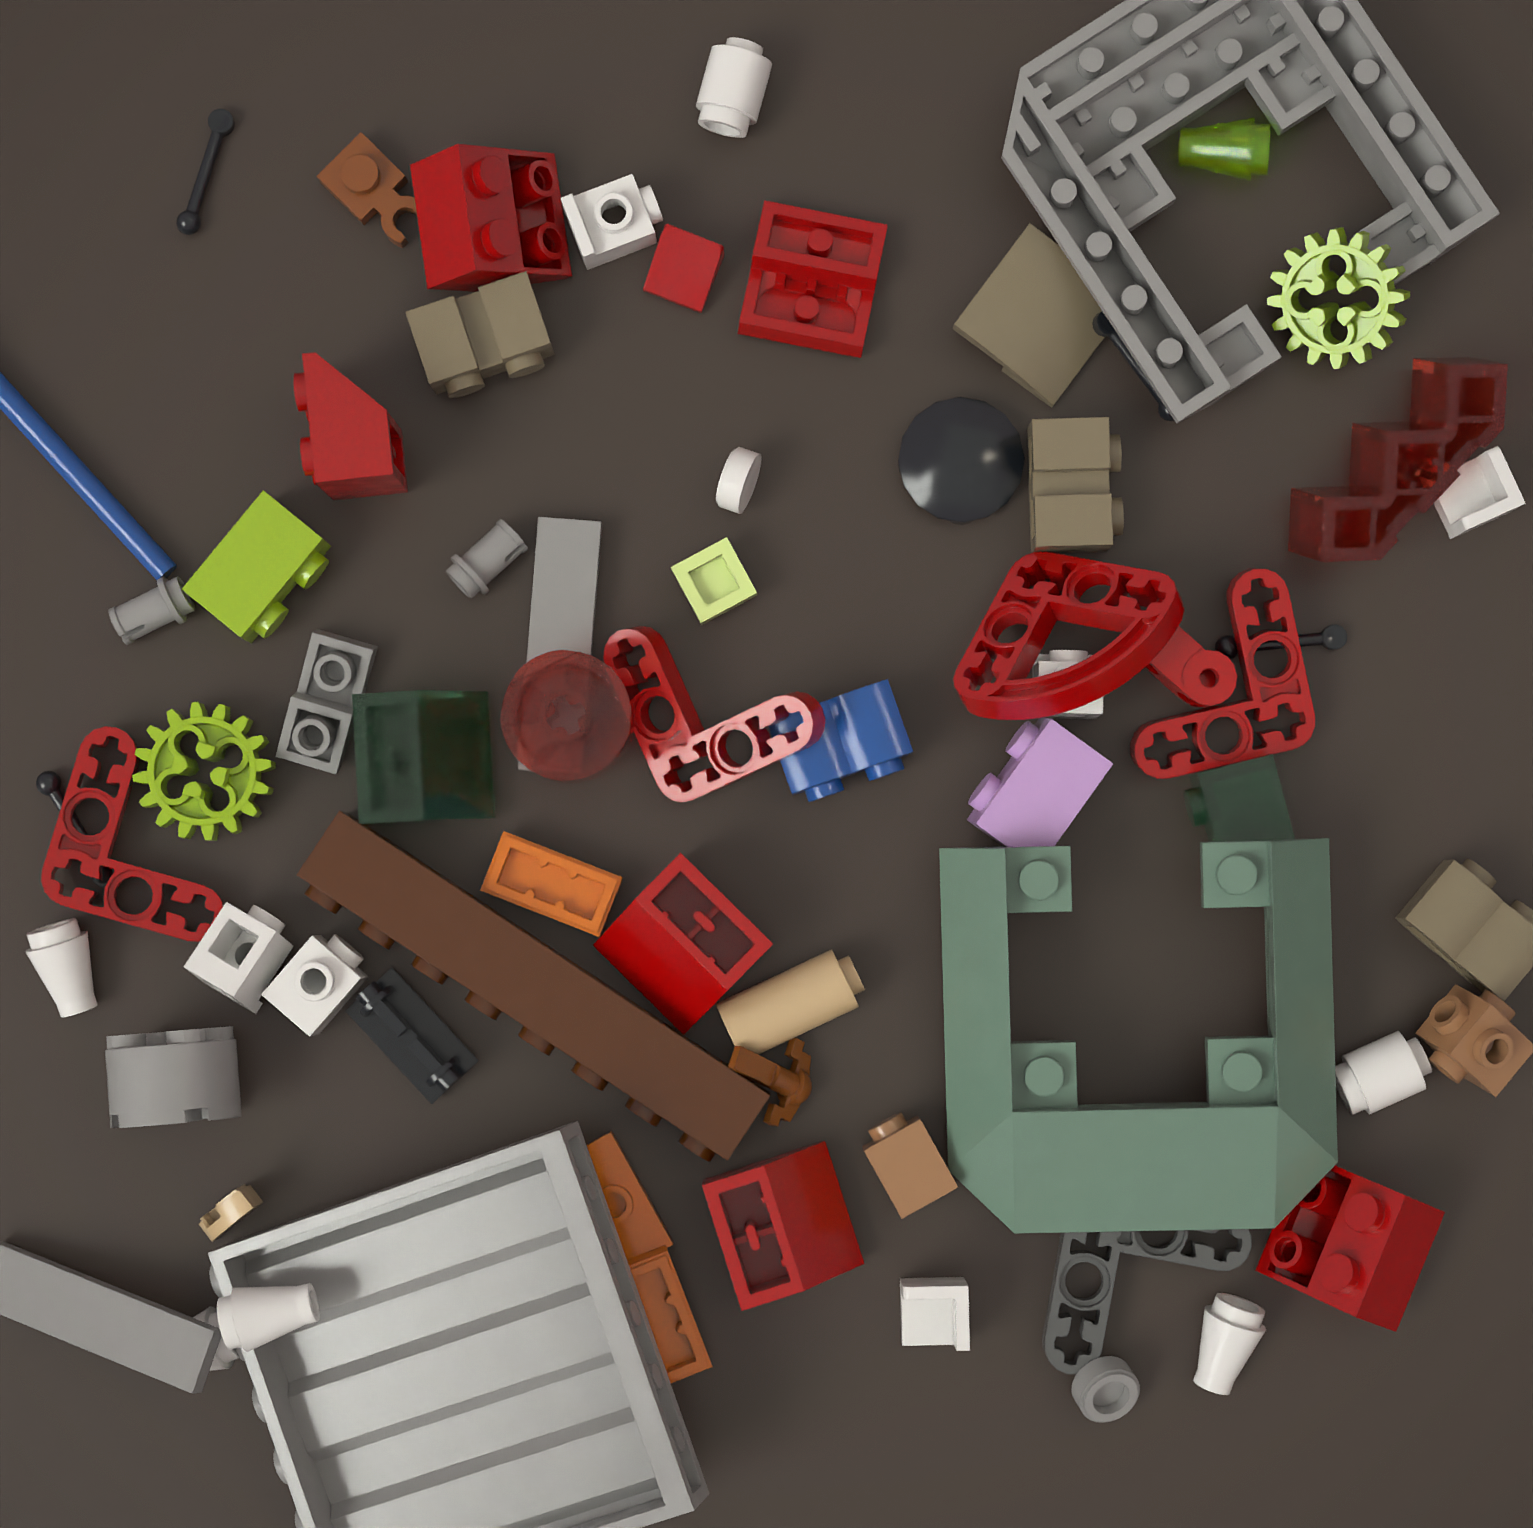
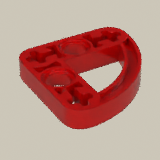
(1140, 641)

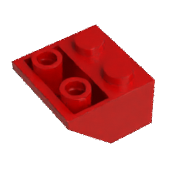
(489, 217)
(352, 440)
(682, 943)
(782, 1224)
(1353, 1247)

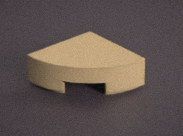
(230, 1211)

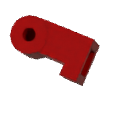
(1193, 673)

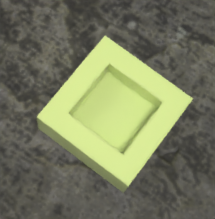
(714, 581)

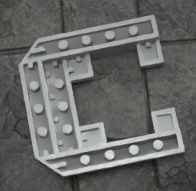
(1155, 66)

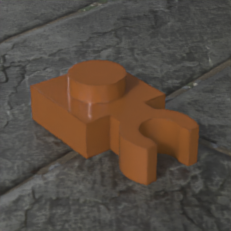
(369, 185)

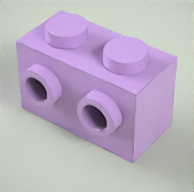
(1038, 787)

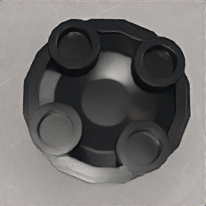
(961, 460)

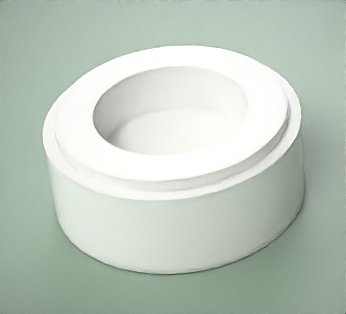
(738, 479)

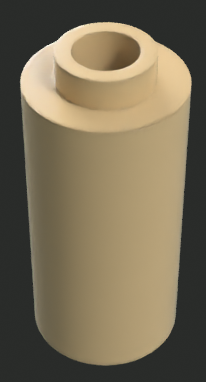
(791, 1002)

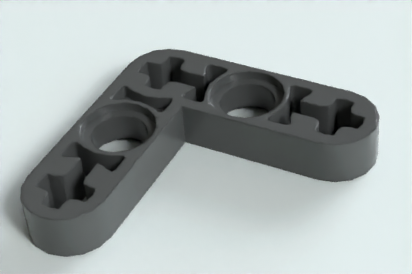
(1124, 1242)

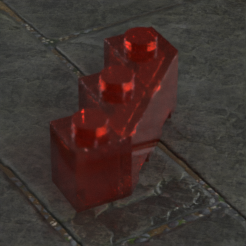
(1402, 464)

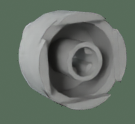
(172, 1077)

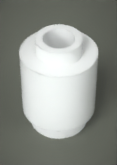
(733, 87)
(1382, 1073)

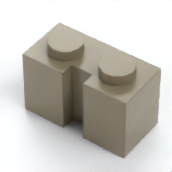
(481, 336)
(1071, 485)

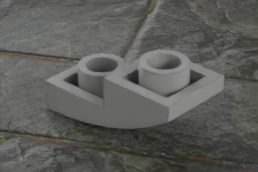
(322, 709)

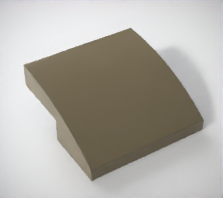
(1034, 317)

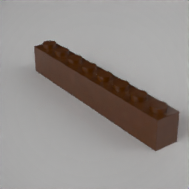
(533, 985)

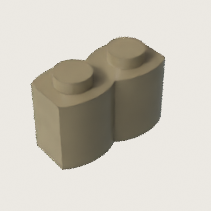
(1472, 926)

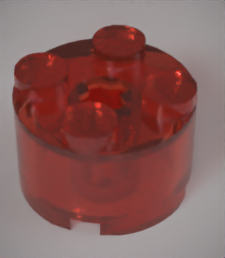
(532, 706)

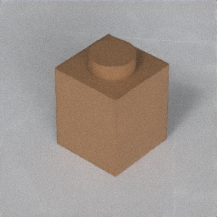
(908, 1163)

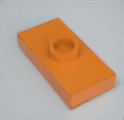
(551, 884)
(630, 1207)
(669, 1314)

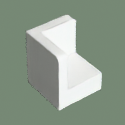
(1479, 494)
(935, 1312)

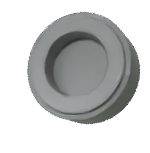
(1105, 1389)

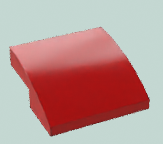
(812, 279)

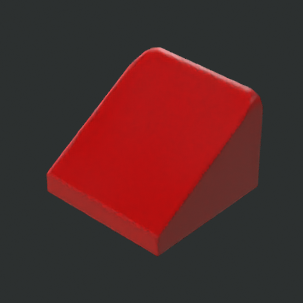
(684, 268)

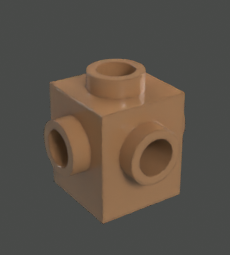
(1475, 1039)

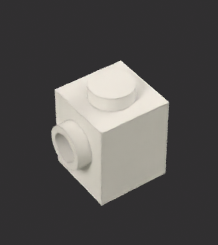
(317, 983)

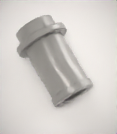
(486, 559)
(152, 610)

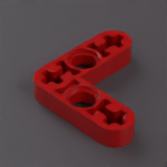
(1262, 692)
(686, 738)
(96, 850)

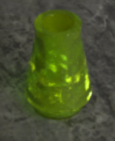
(1227, 148)

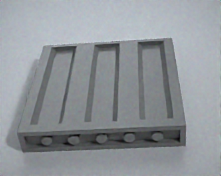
(468, 1355)

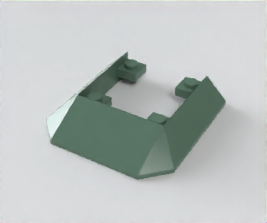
(1140, 1165)

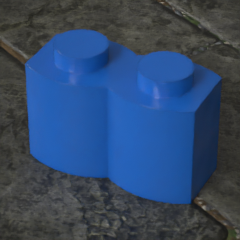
(859, 735)

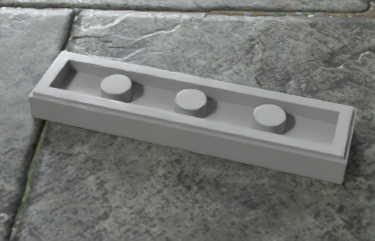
(564, 596)
(106, 1319)

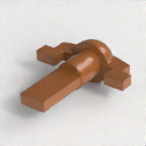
(791, 1085)

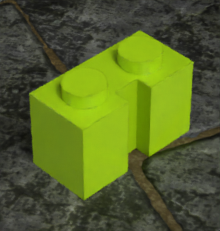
(258, 568)

